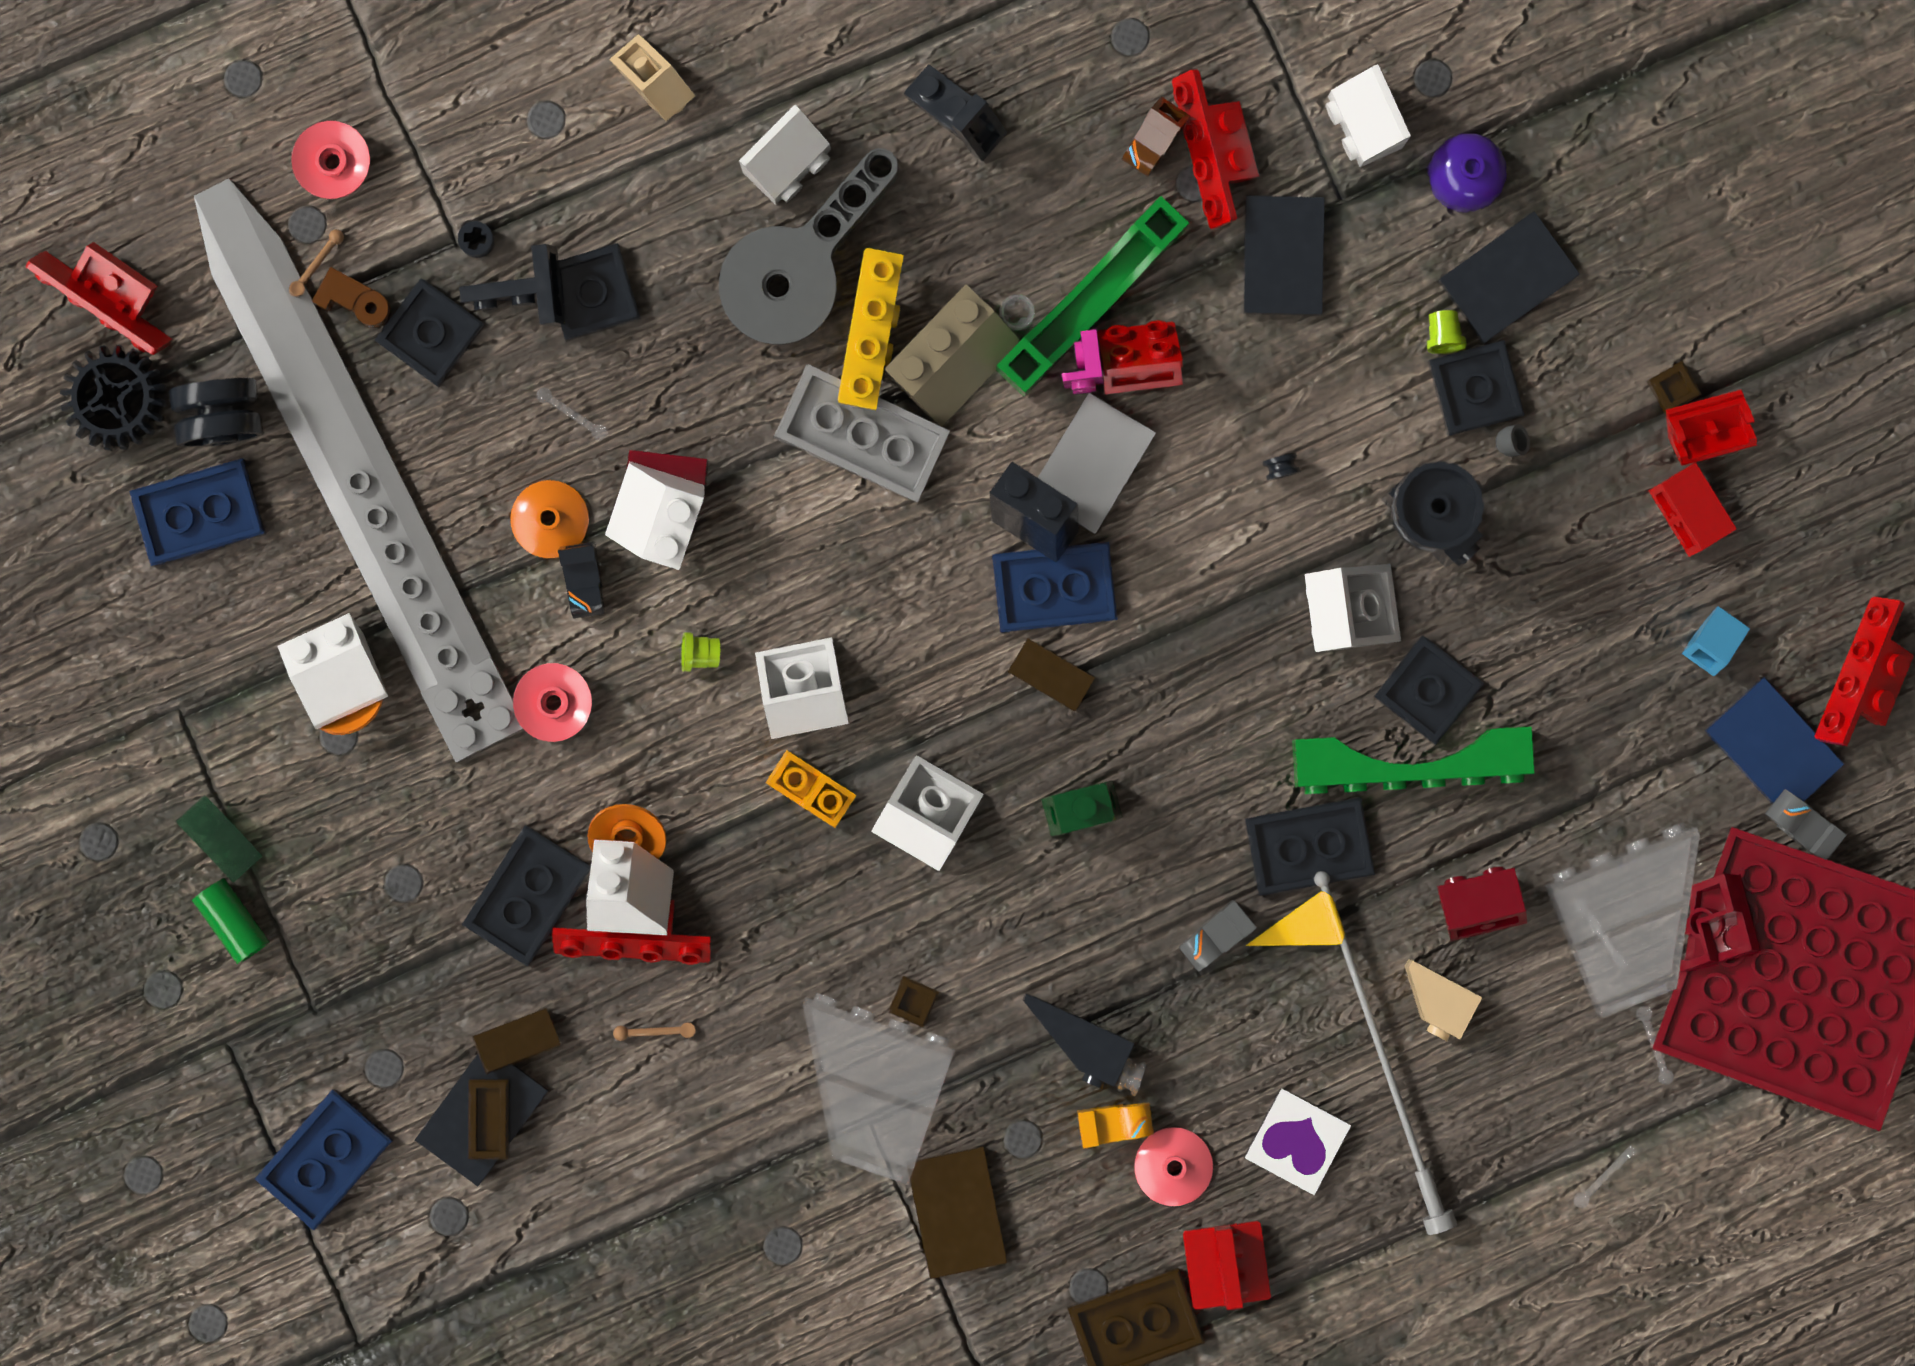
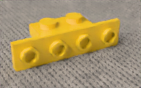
(870, 329)

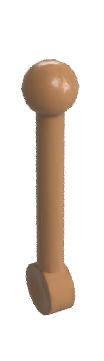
(297, 288)
(686, 1030)

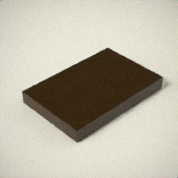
(957, 1212)
(1137, 1322)

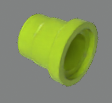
(1445, 333)
(699, 652)

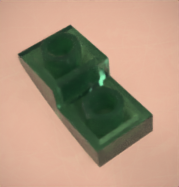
(218, 838)

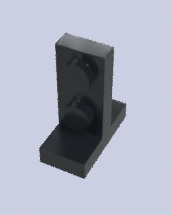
(957, 111)
(544, 286)

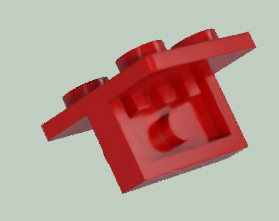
(1140, 357)
(1226, 1265)

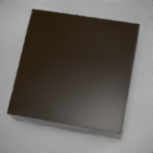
(1674, 387)
(913, 1001)

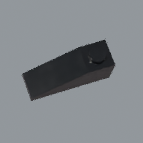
(1087, 1045)

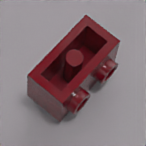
(1482, 903)

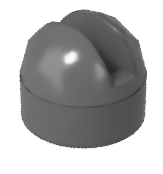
(1513, 441)

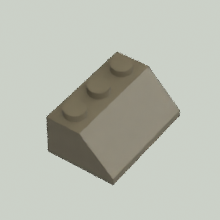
(952, 356)

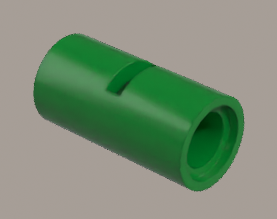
(230, 921)

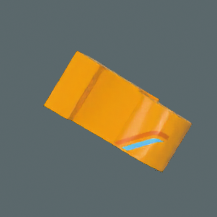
(1114, 1123)

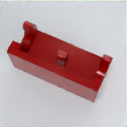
(1710, 427)
(1692, 509)

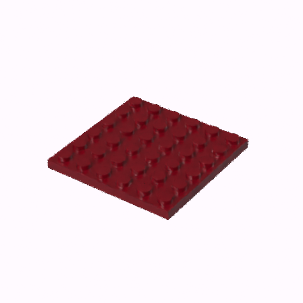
(1825, 998)

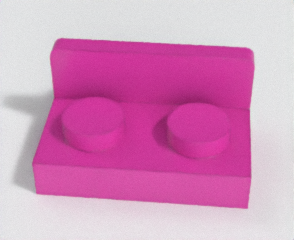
(1089, 359)

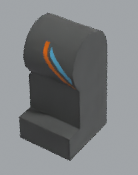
(1805, 825)
(1217, 935)

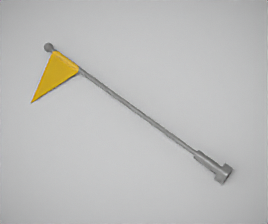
(1319, 924)

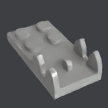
(878, 444)

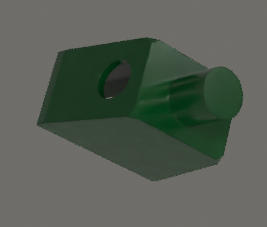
(1082, 808)

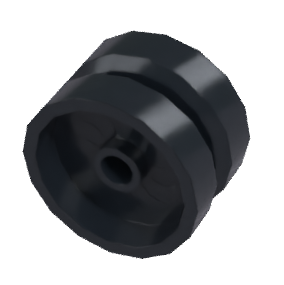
(216, 412)
(1413, 512)

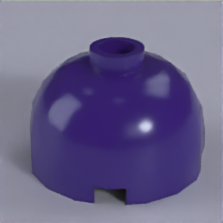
(1467, 172)

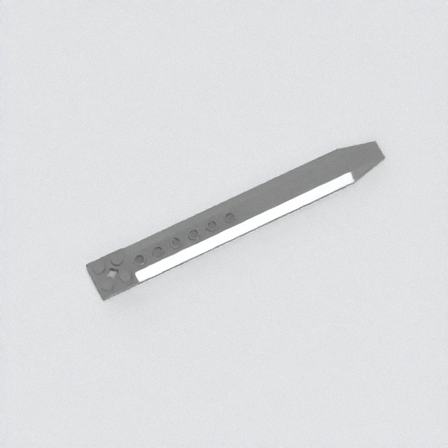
(355, 473)

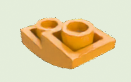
(810, 789)

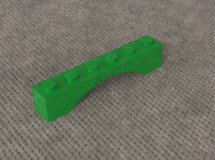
(1092, 296)
(1494, 753)

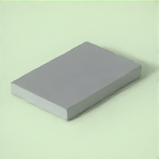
(1096, 459)

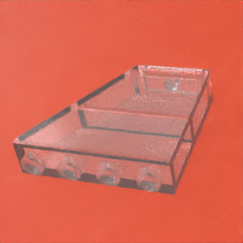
(1642, 909)
(875, 1085)

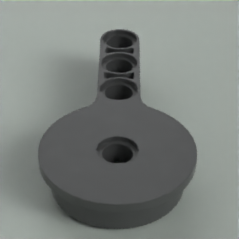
(799, 256)

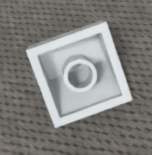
(1367, 117)
(786, 156)
(655, 514)
(1352, 607)
(333, 670)
(801, 688)
(927, 812)
(628, 890)

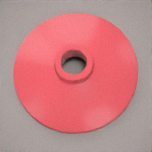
(314, 149)
(532, 696)
(1159, 1151)

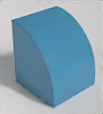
(1716, 641)

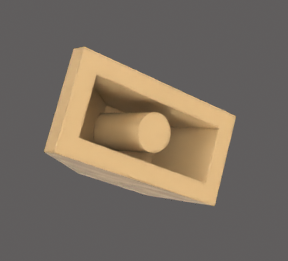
(652, 77)
(1441, 1001)

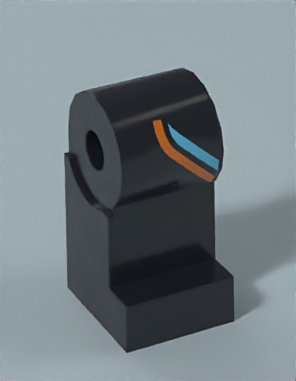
(582, 579)

